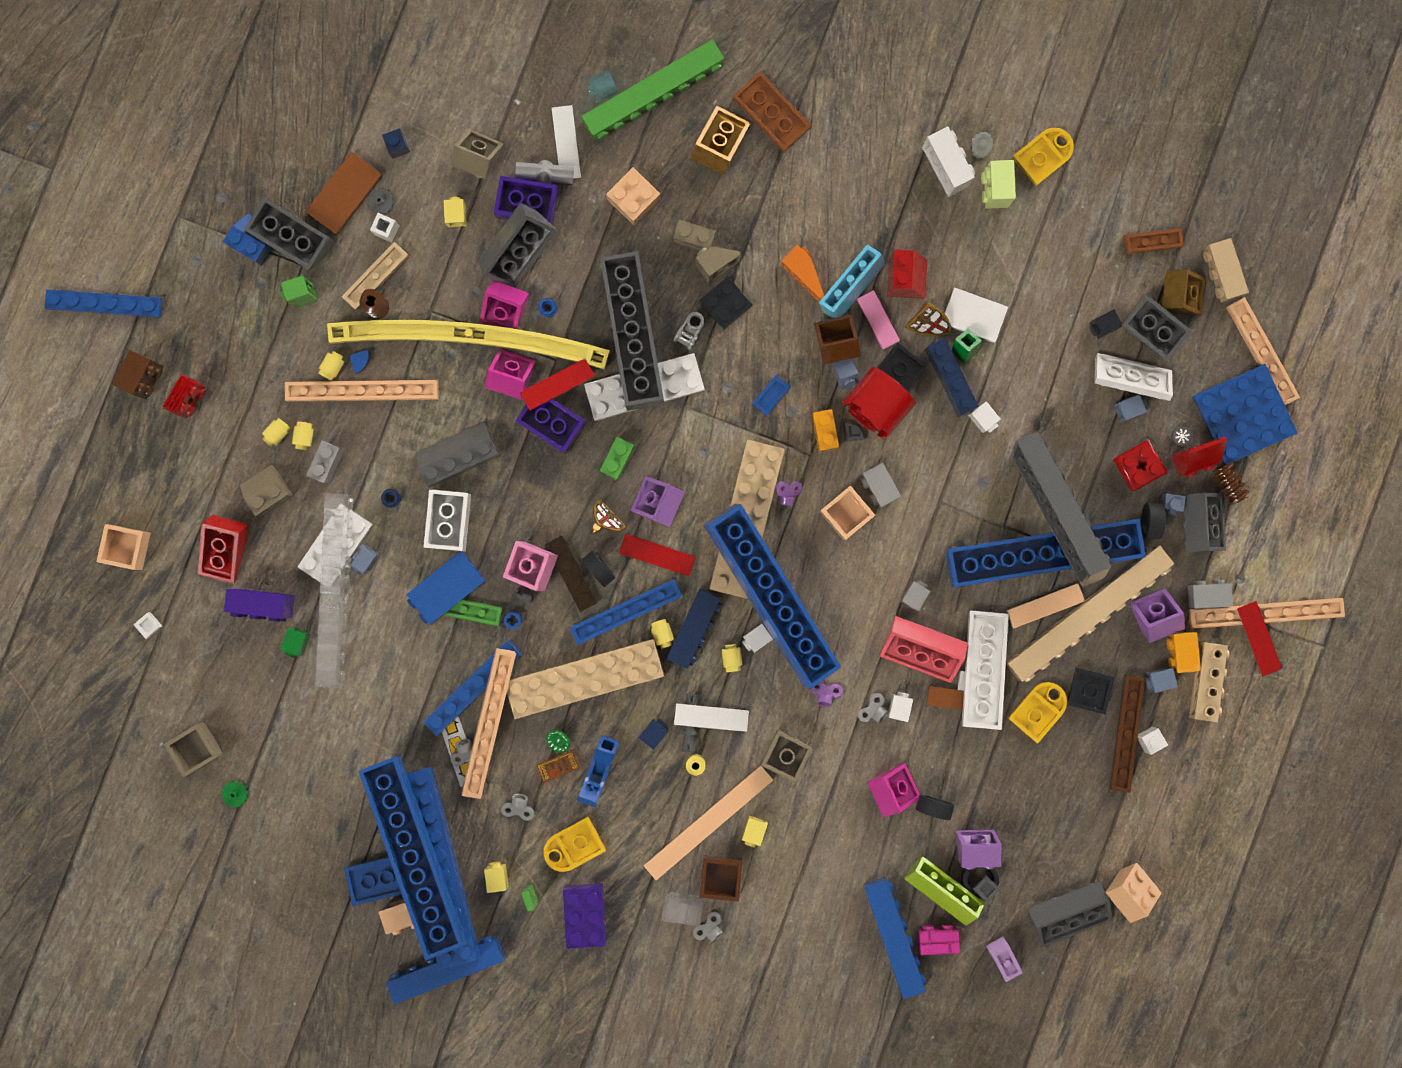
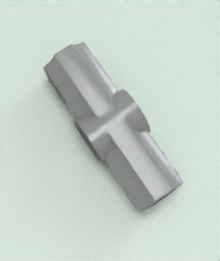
(544, 172)

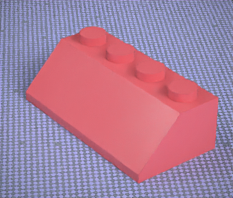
(924, 649)

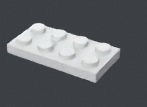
(1133, 376)
(312, 560)

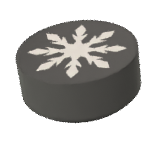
(1181, 436)

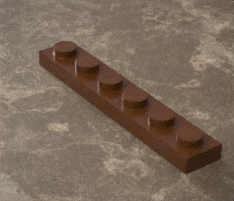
(1127, 733)

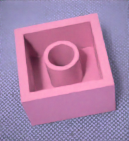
(530, 566)

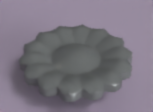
(380, 201)

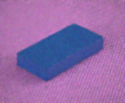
(771, 395)

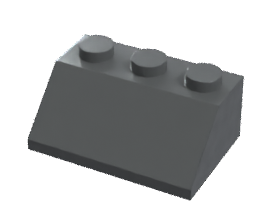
(1156, 327)
(1204, 522)

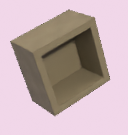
(193, 749)

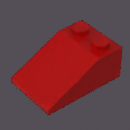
(1199, 457)
(221, 548)

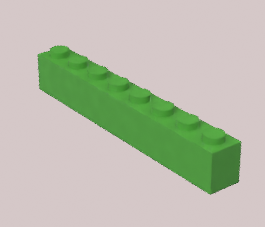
(653, 90)

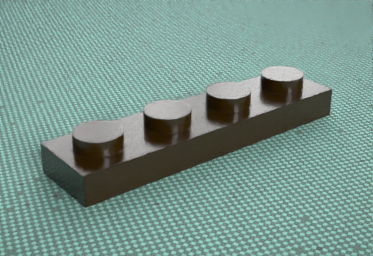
(571, 574)

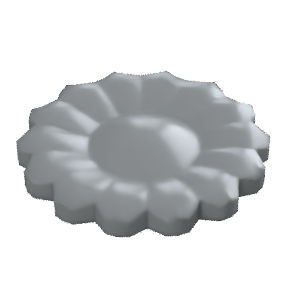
(981, 145)

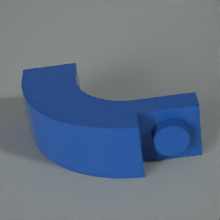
(598, 771)

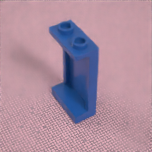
(445, 588)

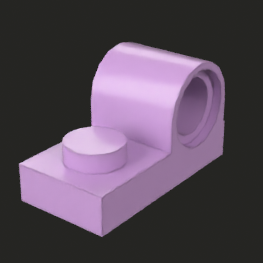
(1004, 959)

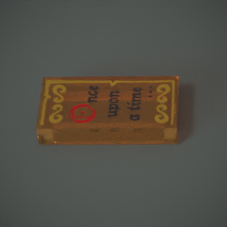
(558, 766)

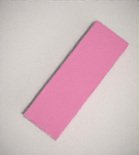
(878, 320)

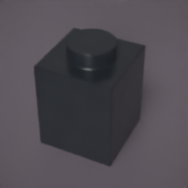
(1105, 324)

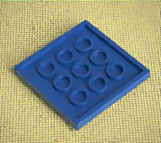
(1246, 413)

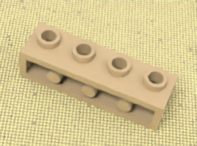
(1209, 682)

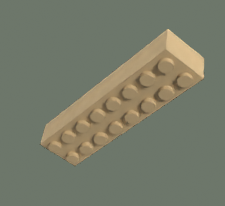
(755, 492)
(584, 678)

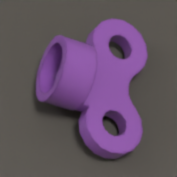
(787, 492)
(826, 694)

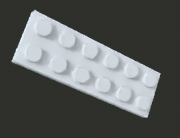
(677, 376)
(985, 670)

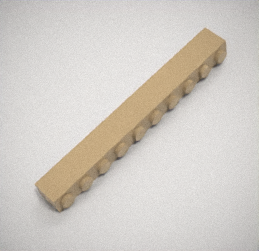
(1089, 613)

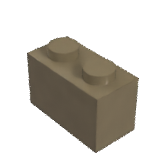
(694, 236)

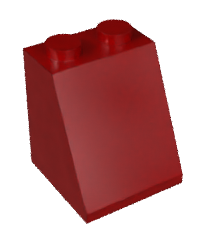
(907, 274)

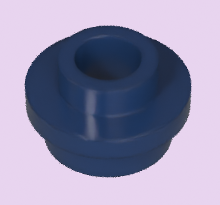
(384, 498)

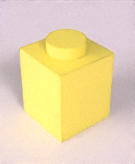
(455, 212)
(754, 831)
(496, 877)

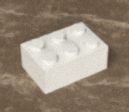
(948, 161)
(447, 520)

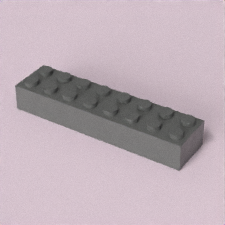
(632, 331)
(1060, 509)

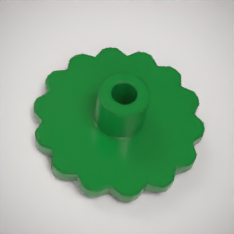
(557, 741)
(234, 794)

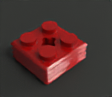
(184, 397)
(1128, 463)

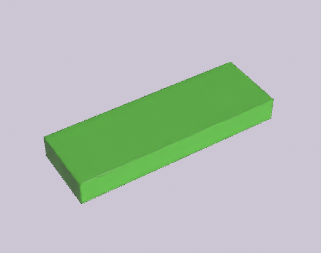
(476, 612)

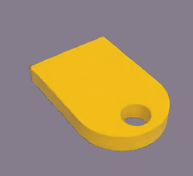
(1044, 155)
(1038, 712)
(575, 845)

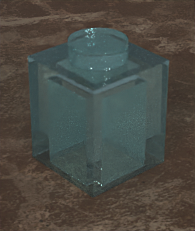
(601, 86)

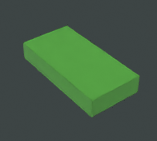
(529, 897)

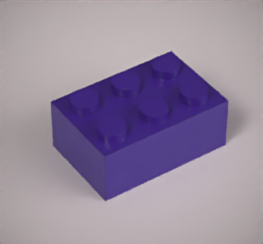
(533, 194)
(552, 424)
(259, 604)
(584, 915)

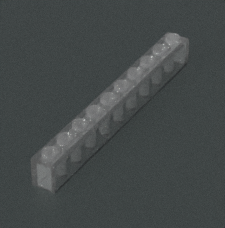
(332, 590)

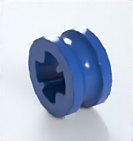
(517, 624)

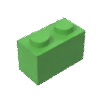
(298, 291)
(617, 458)

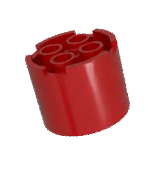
(879, 402)

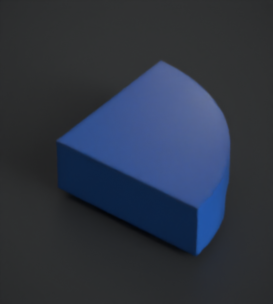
(359, 360)

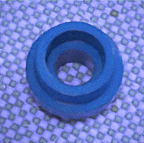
(547, 301)

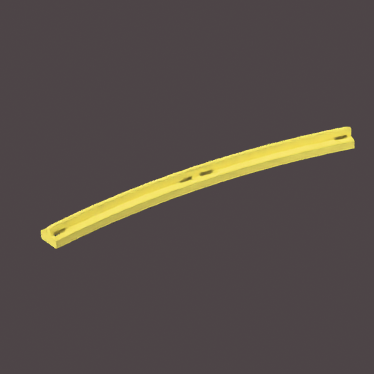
(445, 331)

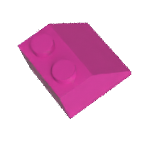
(503, 305)
(509, 373)
(894, 790)

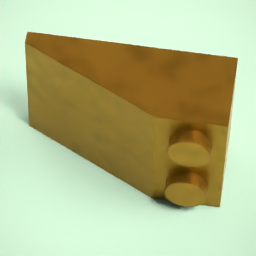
(719, 140)

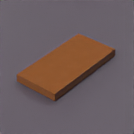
(771, 112)
(344, 193)

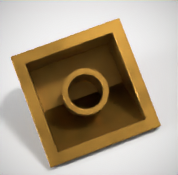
(1183, 292)

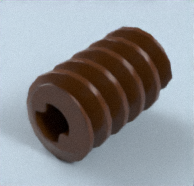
(369, 298)
(1230, 484)

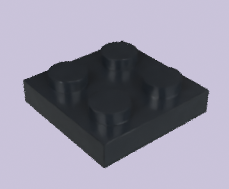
(725, 303)
(902, 366)
(1090, 690)

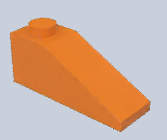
(801, 267)

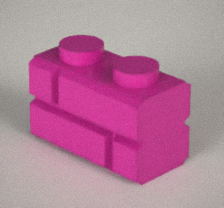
(938, 940)

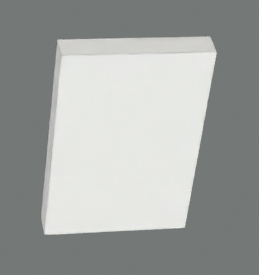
(975, 313)

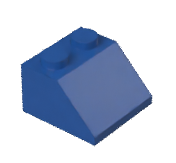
(246, 243)

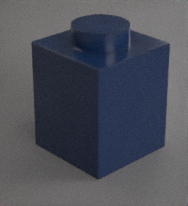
(396, 143)
(654, 733)

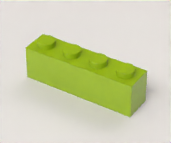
(944, 891)

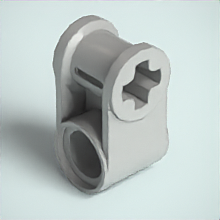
(689, 331)

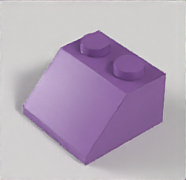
(657, 501)
(1158, 615)
(978, 849)

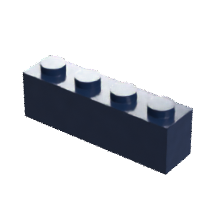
(951, 377)
(692, 631)

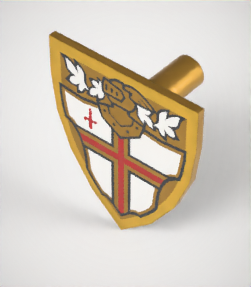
(930, 321)
(606, 519)

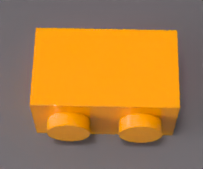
(825, 430)
(1183, 652)

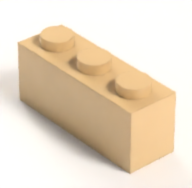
(1225, 270)

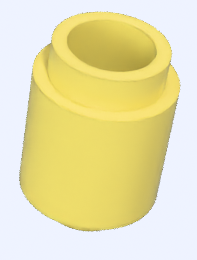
(331, 365)
(275, 432)
(302, 435)
(662, 633)
(732, 658)
(692, 759)

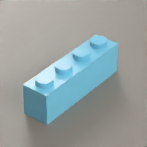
(852, 282)

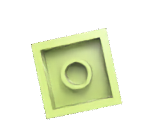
(999, 184)

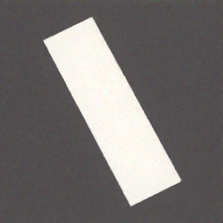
(566, 138)
(711, 717)

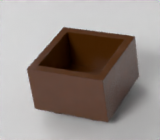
(837, 339)
(138, 375)
(721, 878)

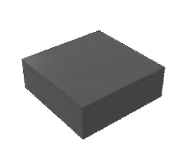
(986, 888)

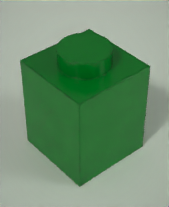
(966, 345)
(294, 642)

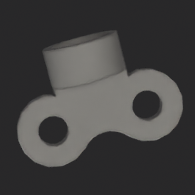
(874, 710)
(464, 750)
(518, 807)
(710, 929)

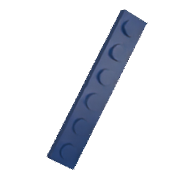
(103, 303)
(625, 612)

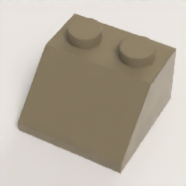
(476, 154)
(716, 261)
(265, 491)

